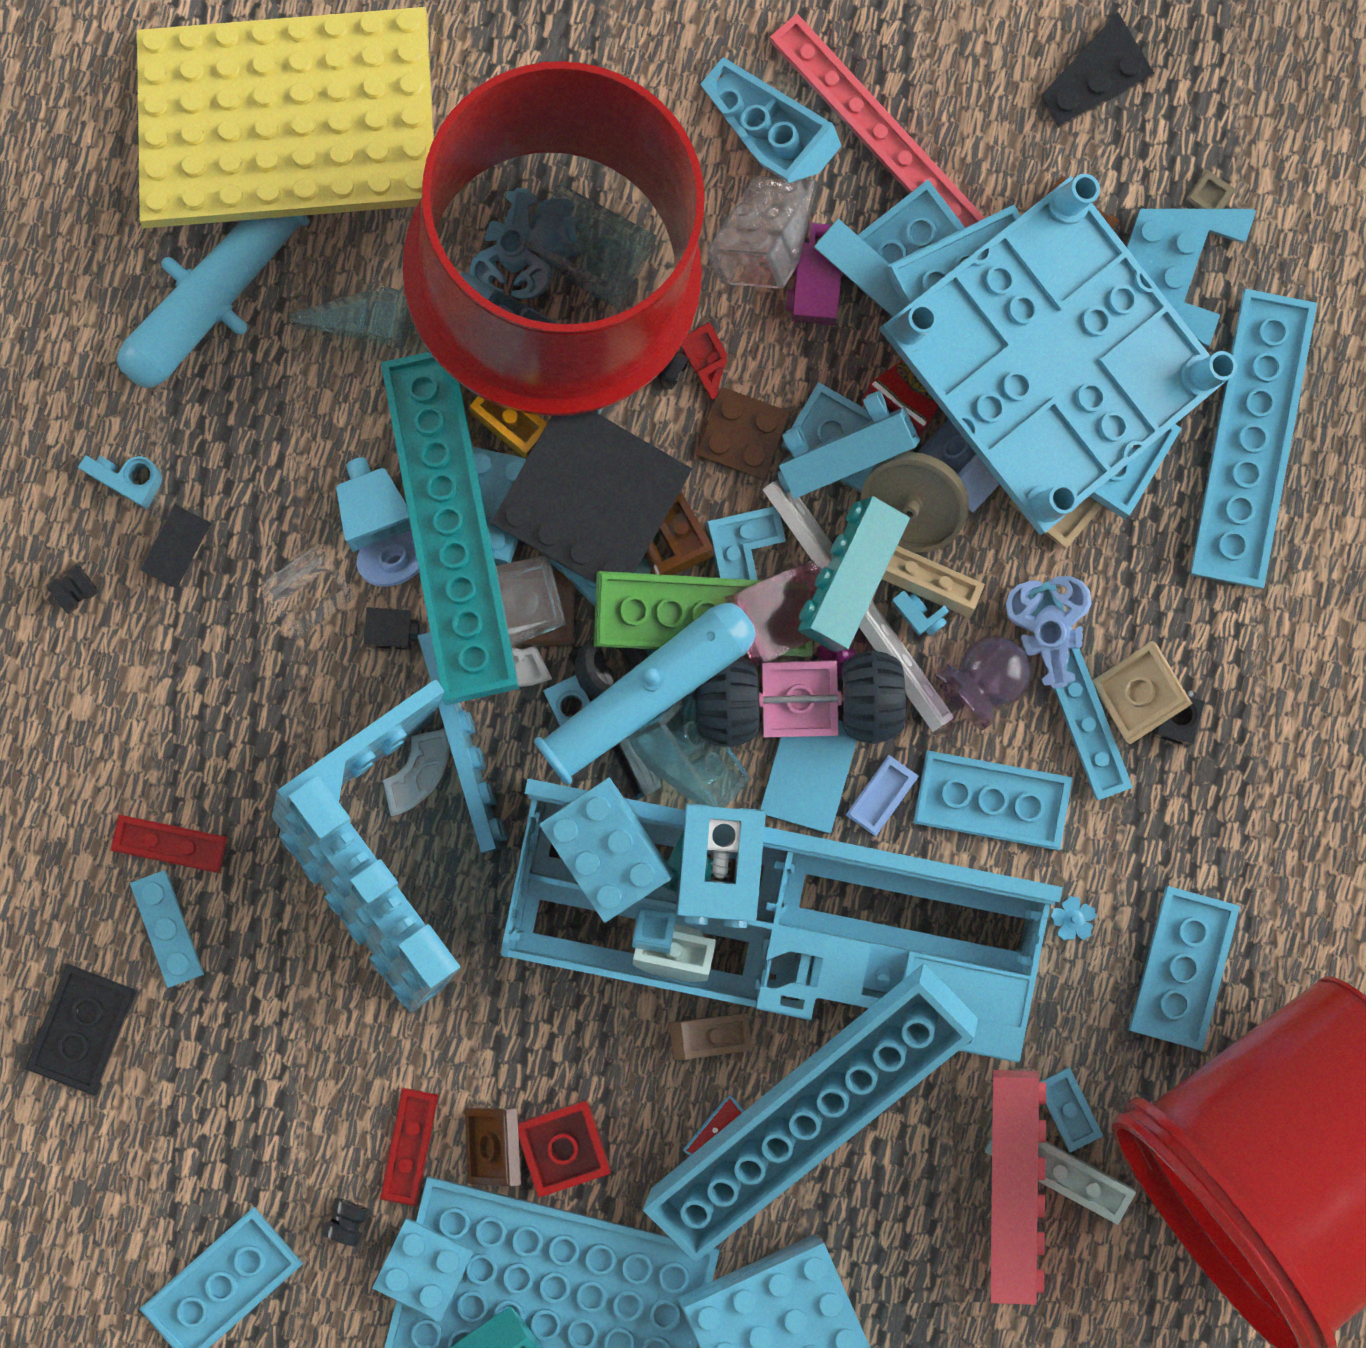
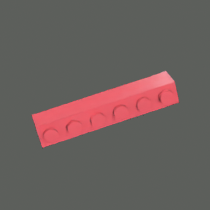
(1015, 1187)

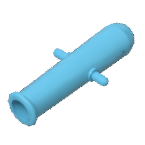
(202, 299)
(649, 688)

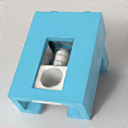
(725, 900)

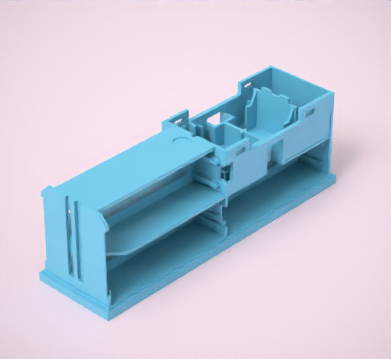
(805, 948)

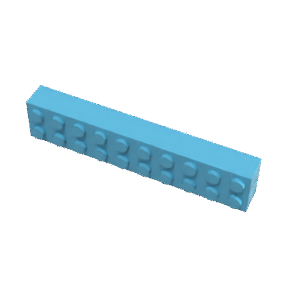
(811, 1112)

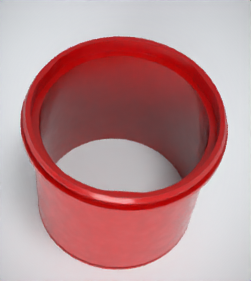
(532, 362)
(1267, 1166)

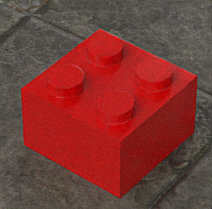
(563, 1148)

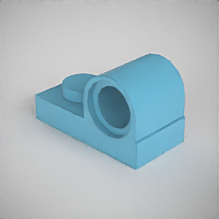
(123, 482)

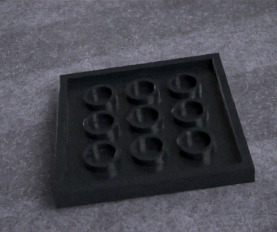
(591, 495)

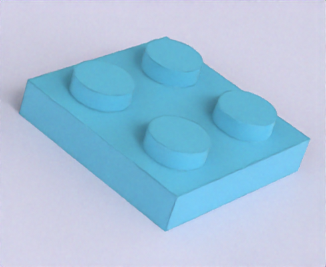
(423, 1269)

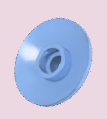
(389, 561)

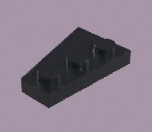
(1098, 74)

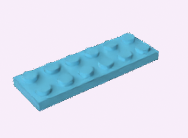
(469, 762)

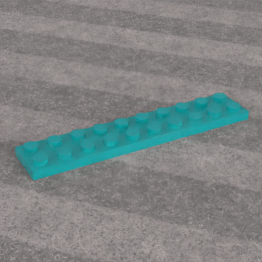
(449, 530)

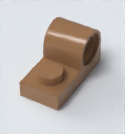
(710, 1036)

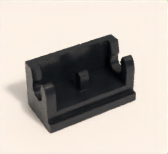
(175, 546)

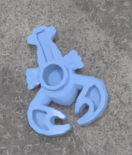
(1052, 624)

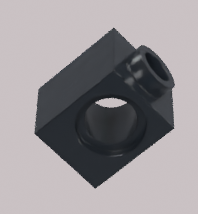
(390, 628)
(1185, 733)

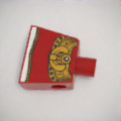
(902, 390)

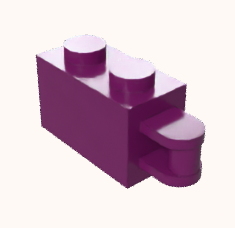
(816, 284)

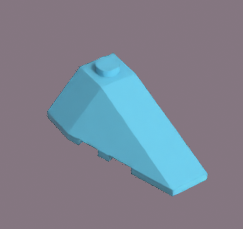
(772, 125)

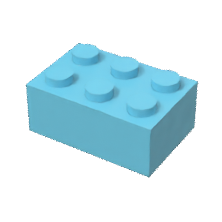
(607, 850)

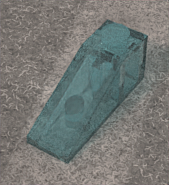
(362, 316)

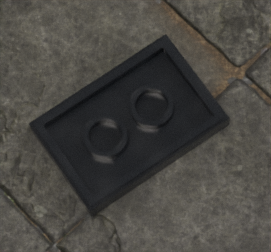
(81, 1029)

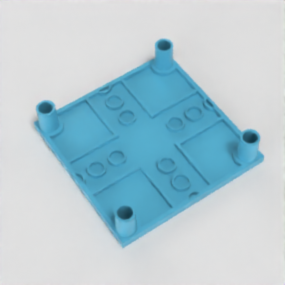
(1055, 354)

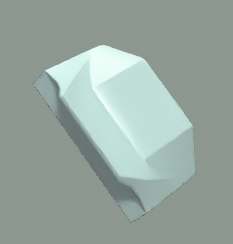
(688, 958)

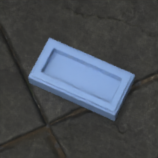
(882, 795)

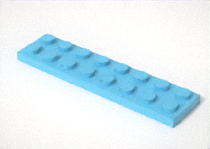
(1253, 439)

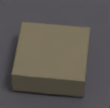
(1210, 192)

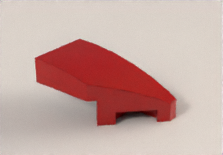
(706, 357)

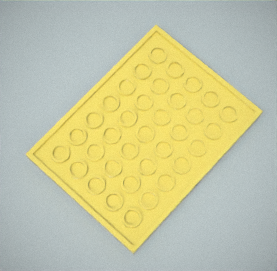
(283, 117)

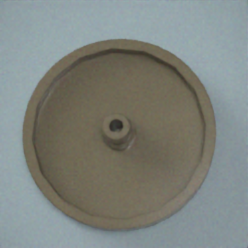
(924, 492)

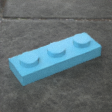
(166, 929)

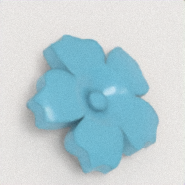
(1073, 919)

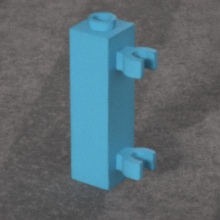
(848, 452)

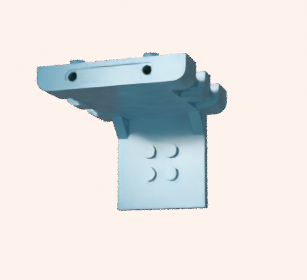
(357, 883)

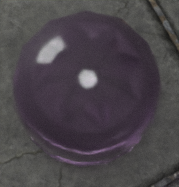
(989, 677)

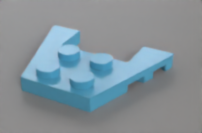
(1169, 248)

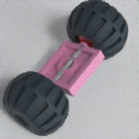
(804, 700)

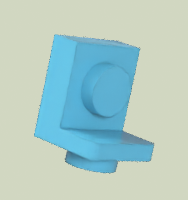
(913, 612)

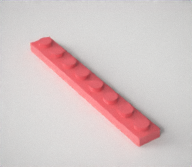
(866, 115)

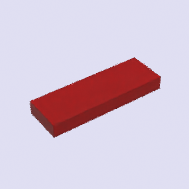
(169, 843)
(409, 1146)

